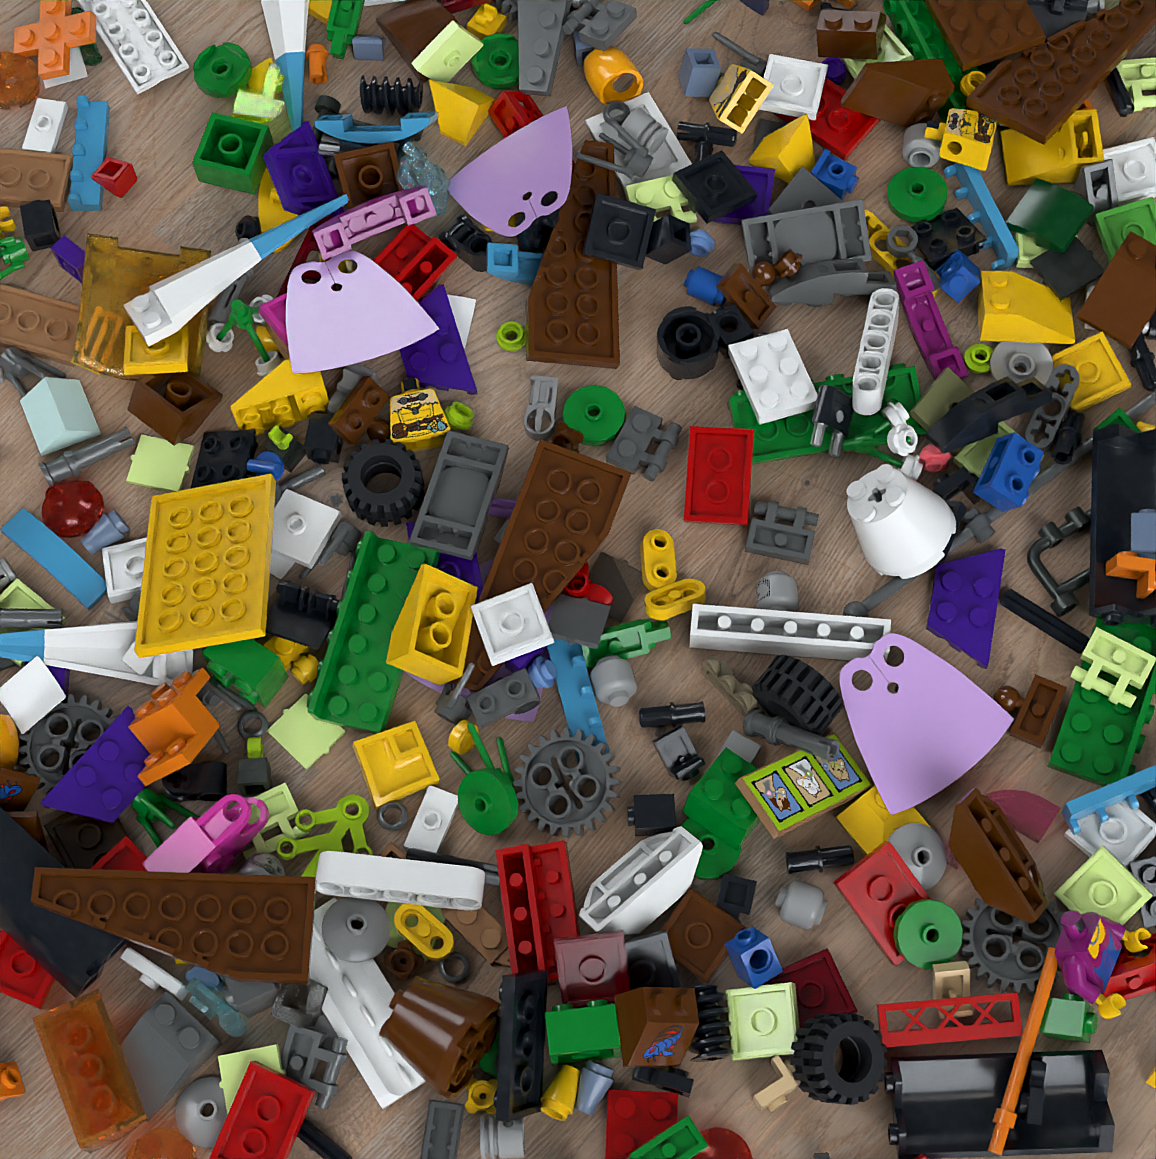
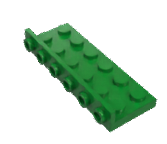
(924, 41)
(792, 435)
(353, 679)
(1097, 735)

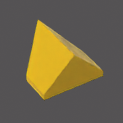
(459, 109)
(786, 150)

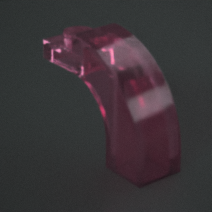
(1026, 813)

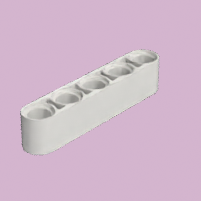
(875, 351)
(400, 880)

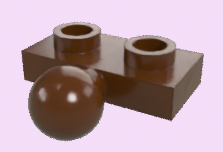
(747, 293)
(359, 413)
(1035, 711)

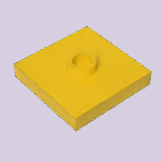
(164, 356)
(1098, 371)

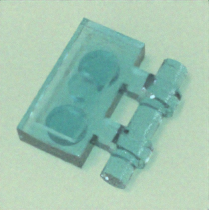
(418, 171)
(212, 1005)

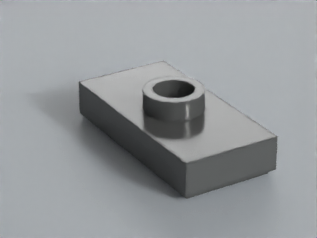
(442, 1130)

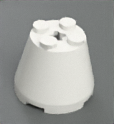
(899, 522)

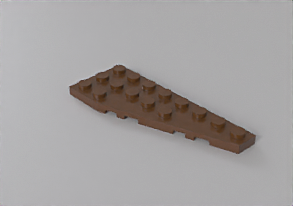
(985, 28)
(1053, 80)
(575, 296)
(550, 535)
(220, 922)

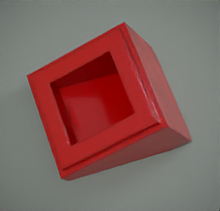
(115, 176)

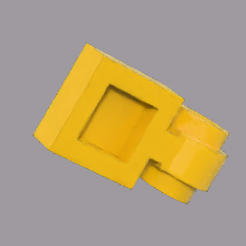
(294, 654)

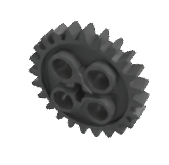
(43, 743)
(542, 799)
(1008, 968)

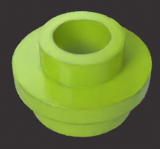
(507, 329)
(978, 366)
(459, 416)

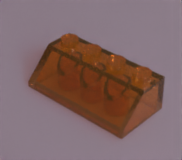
(90, 1071)

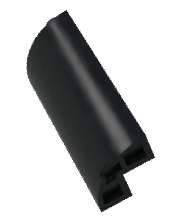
(1120, 486)
(62, 946)
(949, 1101)

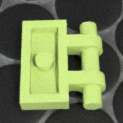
(1139, 76)
(660, 195)
(1118, 659)
(281, 810)

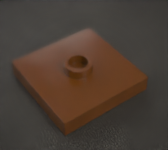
(699, 935)

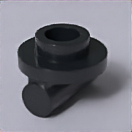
(248, 227)

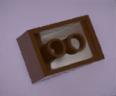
(414, 27)
(900, 91)
(1125, 292)

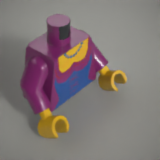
(1089, 953)

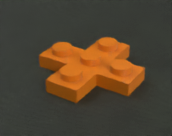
(55, 36)

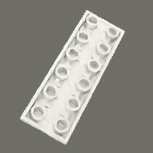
(136, 41)
(357, 1010)

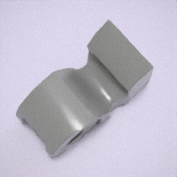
(351, 376)

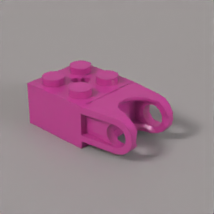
(210, 841)

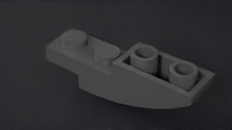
(820, 281)

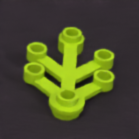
(333, 840)

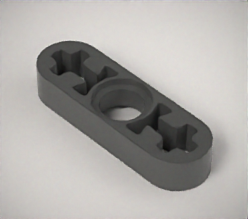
(1053, 384)

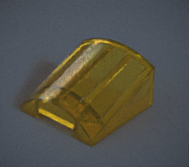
(114, 278)

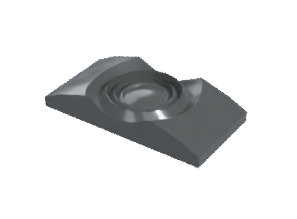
(815, 232)
(460, 495)

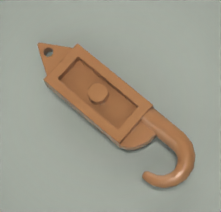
(481, 933)

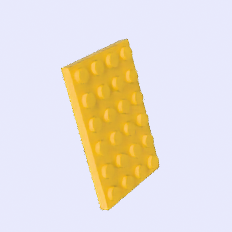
(206, 566)

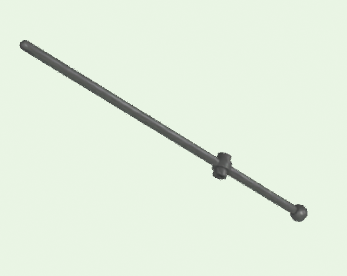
(979, 524)

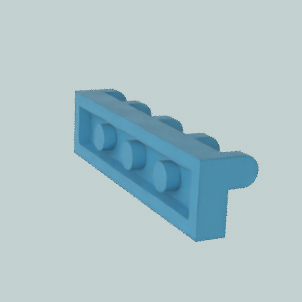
(88, 153)
(986, 213)
(576, 691)
(1107, 796)

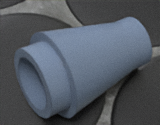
(105, 532)
(593, 1085)

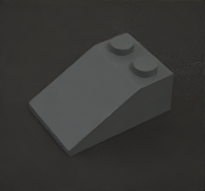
(166, 1051)

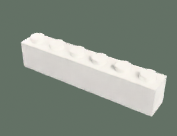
(785, 632)

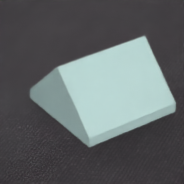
(59, 414)

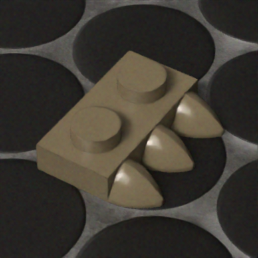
(722, 678)

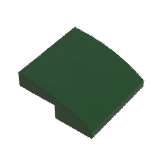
(1050, 215)

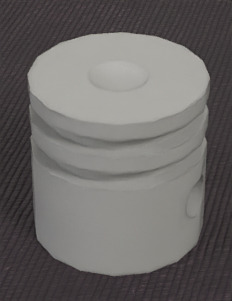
(644, 130)
(502, 1138)

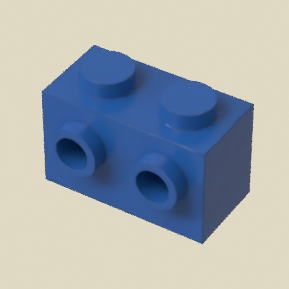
(1009, 472)

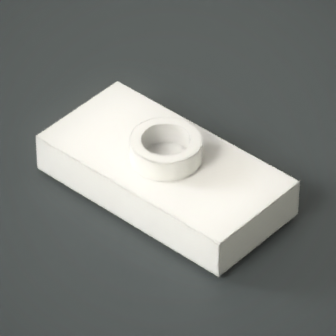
(45, 126)
(432, 820)
(153, 975)

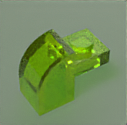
(261, 105)

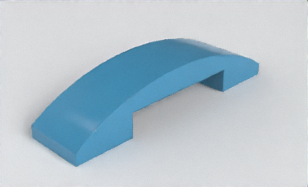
(342, 127)
(510, 264)
(56, 558)

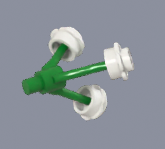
(221, 335)
(900, 440)

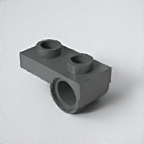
(505, 697)

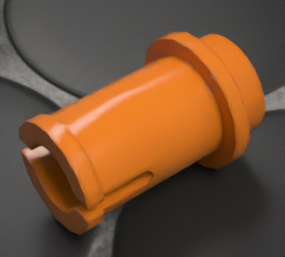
(317, 59)

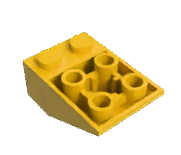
(1060, 159)
(281, 399)

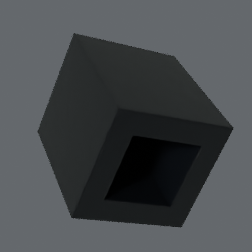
(668, 239)
(652, 814)

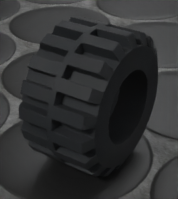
(383, 459)
(798, 694)
(861, 1061)

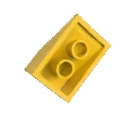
(1021, 310)
(433, 627)

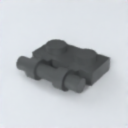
(604, 27)
(635, 439)
(781, 540)
(301, 1058)

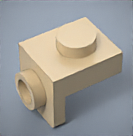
(952, 981)
(775, 1094)

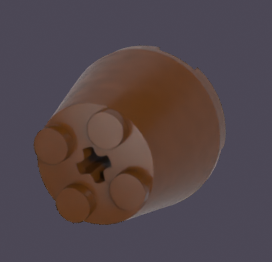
(441, 1032)

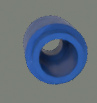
(702, 286)

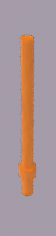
(1005, 1116)

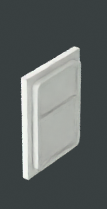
(667, 159)

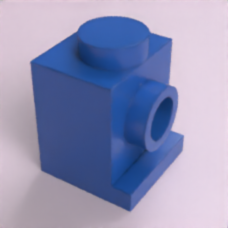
(836, 174)
(958, 276)

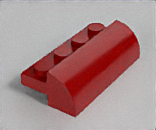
(415, 260)
(536, 904)

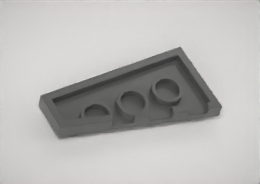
(540, 43)

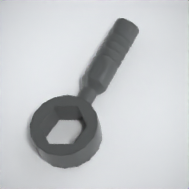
(903, 252)
(298, 481)

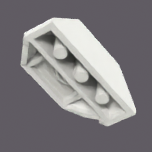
(642, 883)

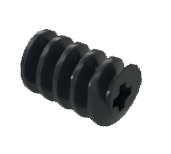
(390, 96)
(709, 1031)

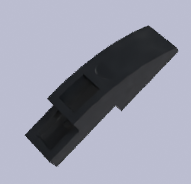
(983, 410)

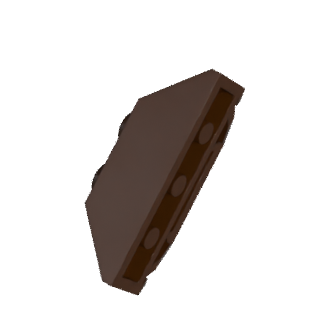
(996, 858)

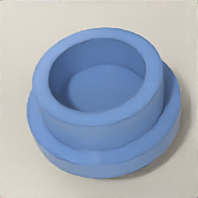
(701, 243)
(542, 672)

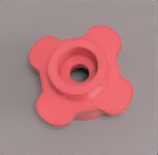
(933, 459)

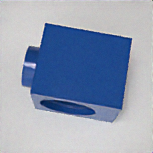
(763, 963)

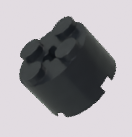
(688, 343)

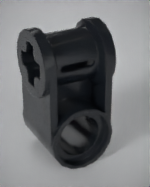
(465, 241)
(200, 782)

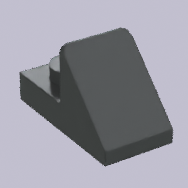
(1098, 187)

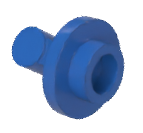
(267, 463)

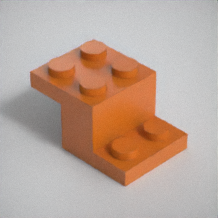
(173, 725)

